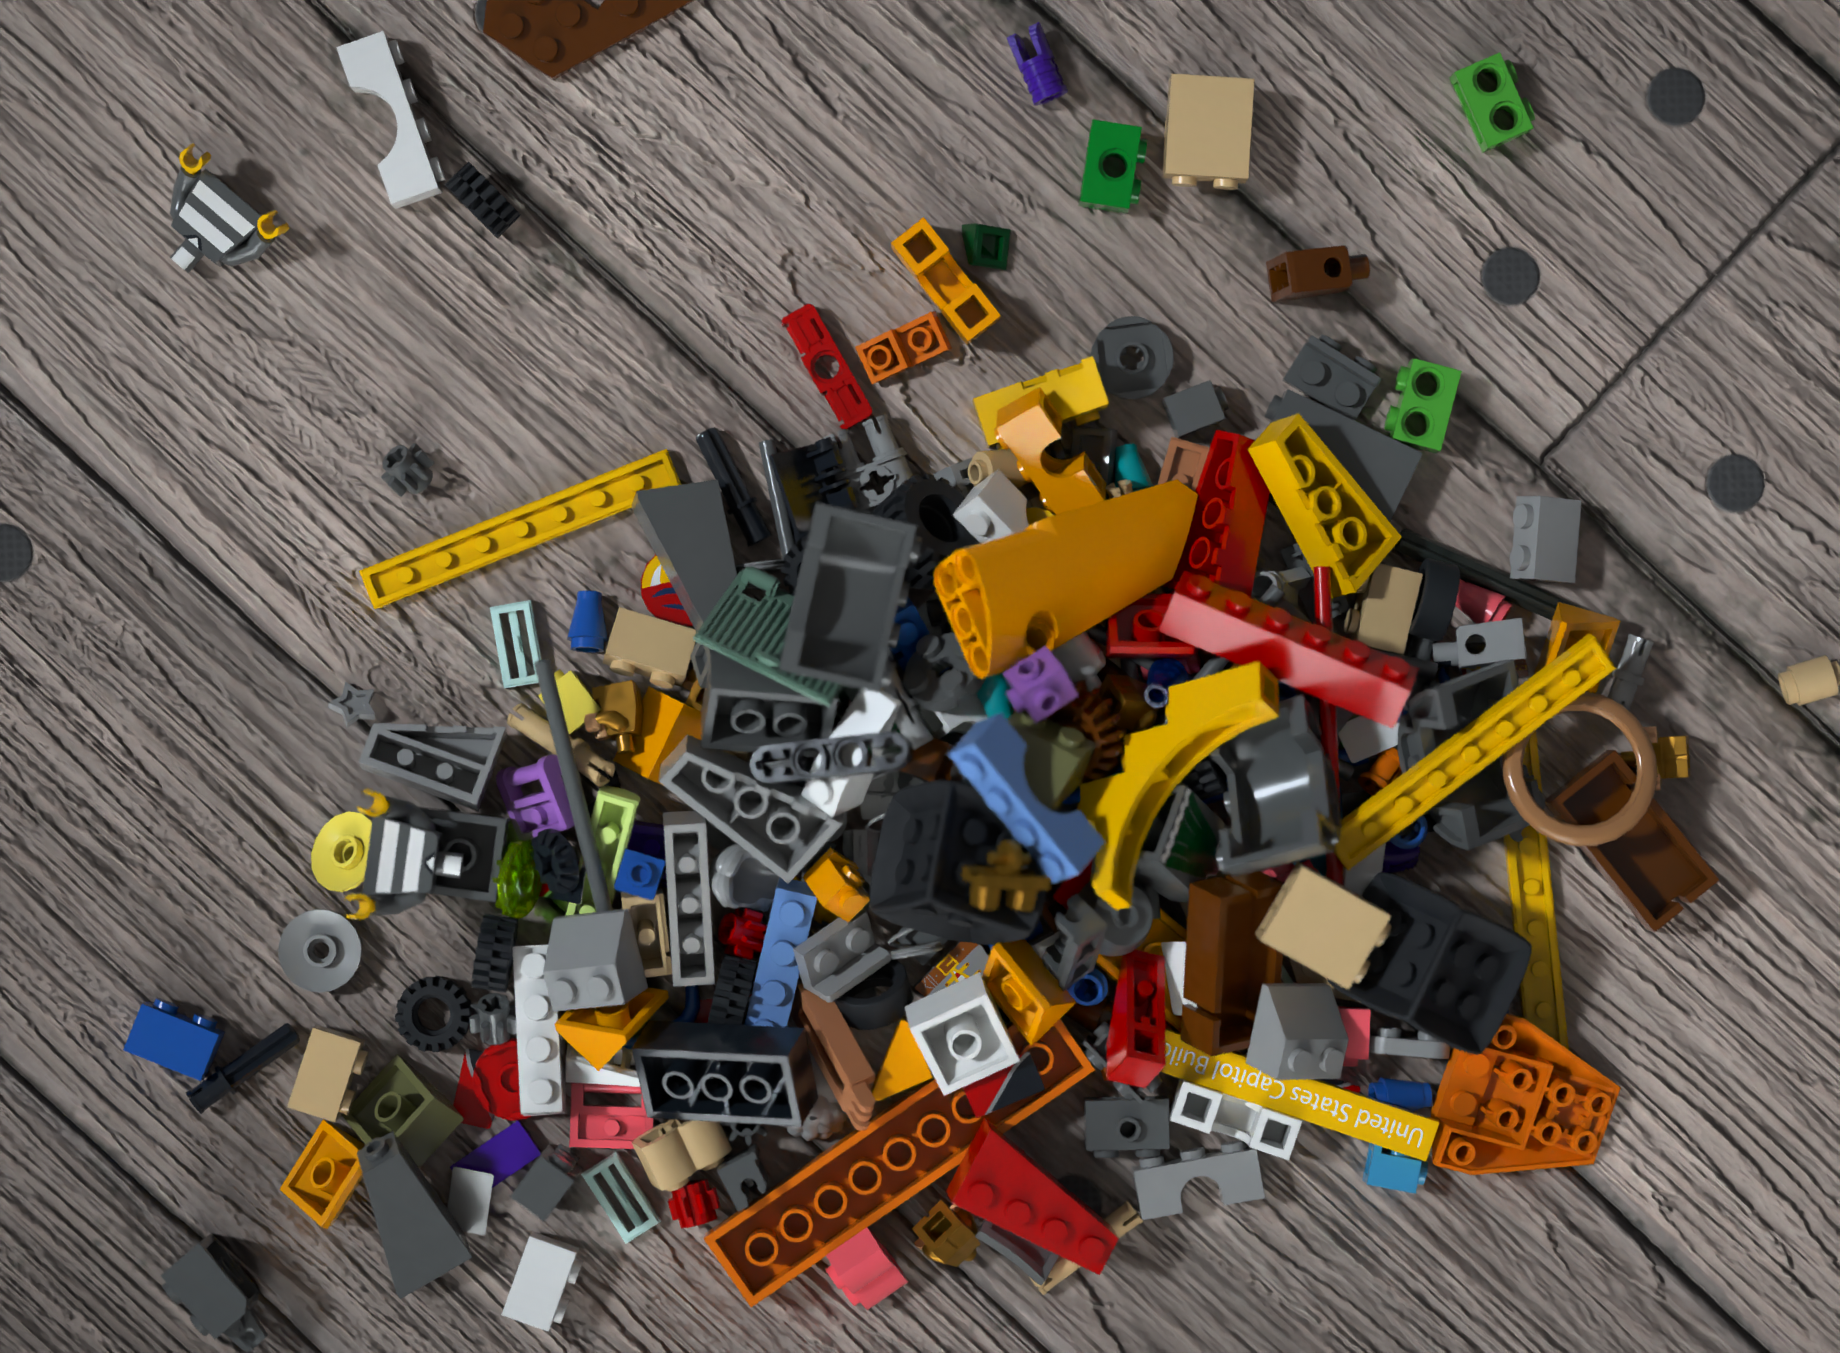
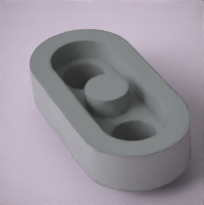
(1390, 1042)

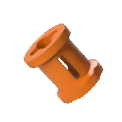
(1382, 772)

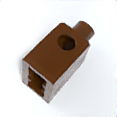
(1303, 273)

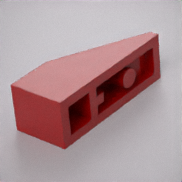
(1138, 1021)

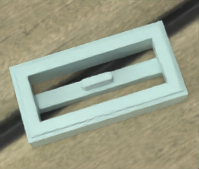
(512, 609)
(640, 1226)

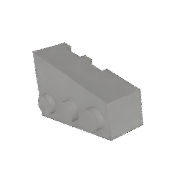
(436, 759)

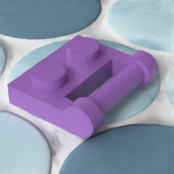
(538, 810)

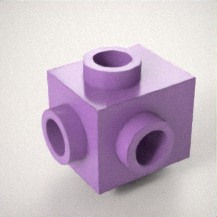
(1039, 685)

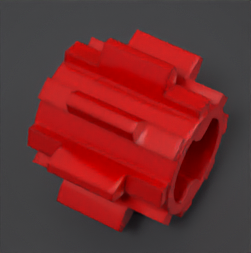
(694, 1204)

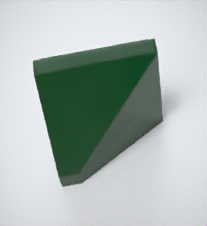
(986, 245)

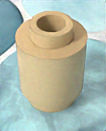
(987, 462)
(1810, 681)

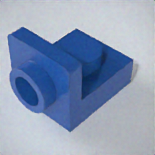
(640, 875)

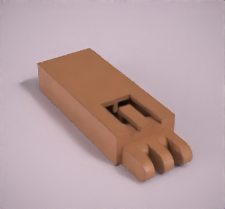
(836, 1055)

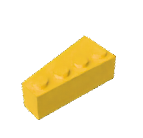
(1322, 504)

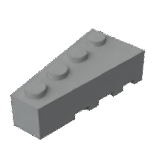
(761, 817)

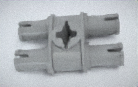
(889, 462)

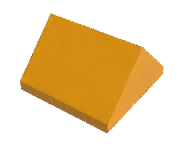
(1570, 626)
(663, 728)
(1025, 989)
(604, 1030)
(902, 1064)
(325, 1174)

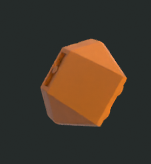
(1520, 1105)

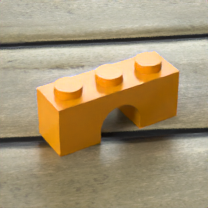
(944, 281)
(1026, 430)

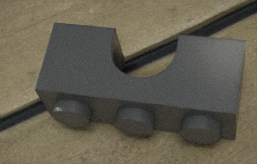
(547, 1181)

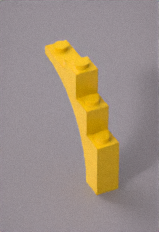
(1157, 759)

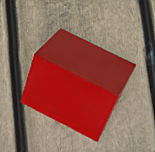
(1136, 632)

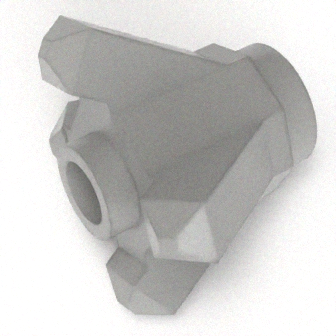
(1289, 582)

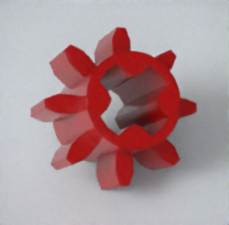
(742, 933)

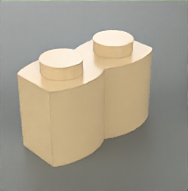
(680, 1149)

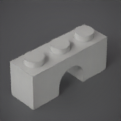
(1161, 1182)

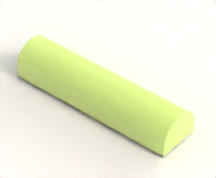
(612, 827)

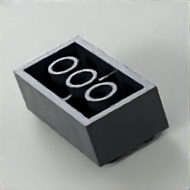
(725, 1073)

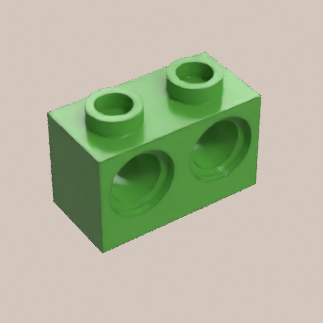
(1481, 105)
(1433, 409)

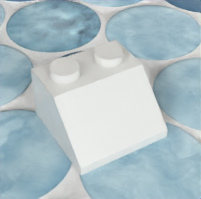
(961, 1034)

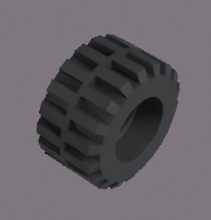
(931, 508)

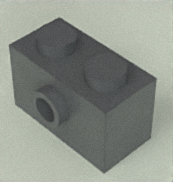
(1126, 1125)

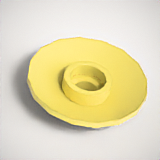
(342, 851)

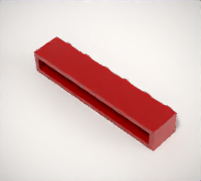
(1289, 648)

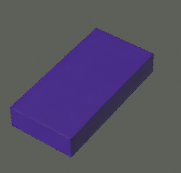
(502, 1153)

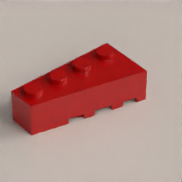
(1226, 517)
(1024, 1198)

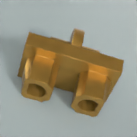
(1007, 874)

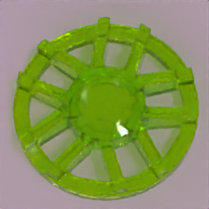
(516, 881)

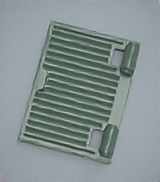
(756, 632)

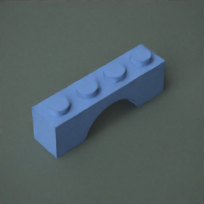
(993, 762)
(777, 967)

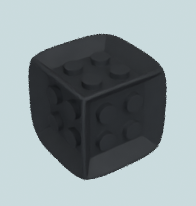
(920, 863)
(1440, 966)

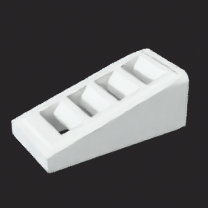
(581, 1071)

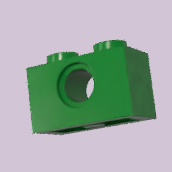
(1098, 188)

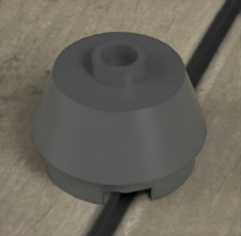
(1126, 926)

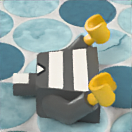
(215, 219)
(401, 858)

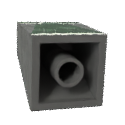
(1180, 846)

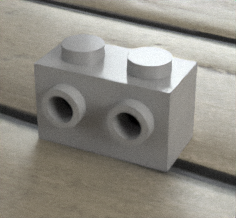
(1545, 539)

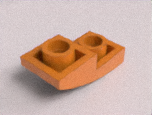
(903, 347)

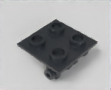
(808, 478)

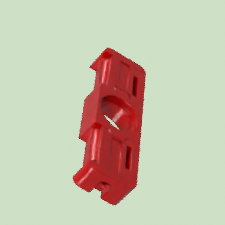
(815, 341)

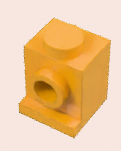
(837, 885)

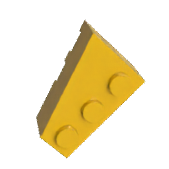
(1073, 392)

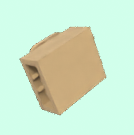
(1208, 130)
(1324, 926)

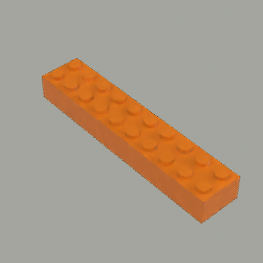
(874, 1172)

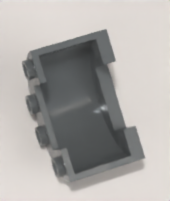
(849, 598)
(1278, 793)
(1481, 806)

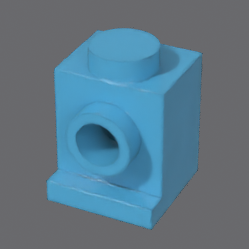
(1393, 1170)

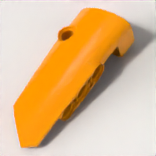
(1062, 574)

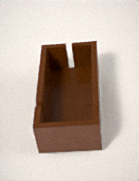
(1646, 863)
(1227, 960)

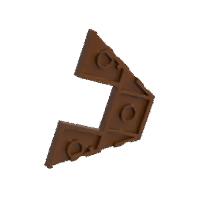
(565, 33)

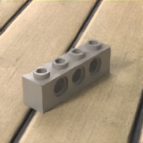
(688, 898)

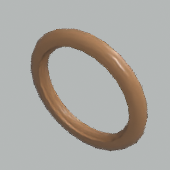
(1618, 824)

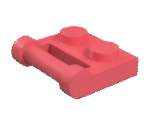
(605, 1124)

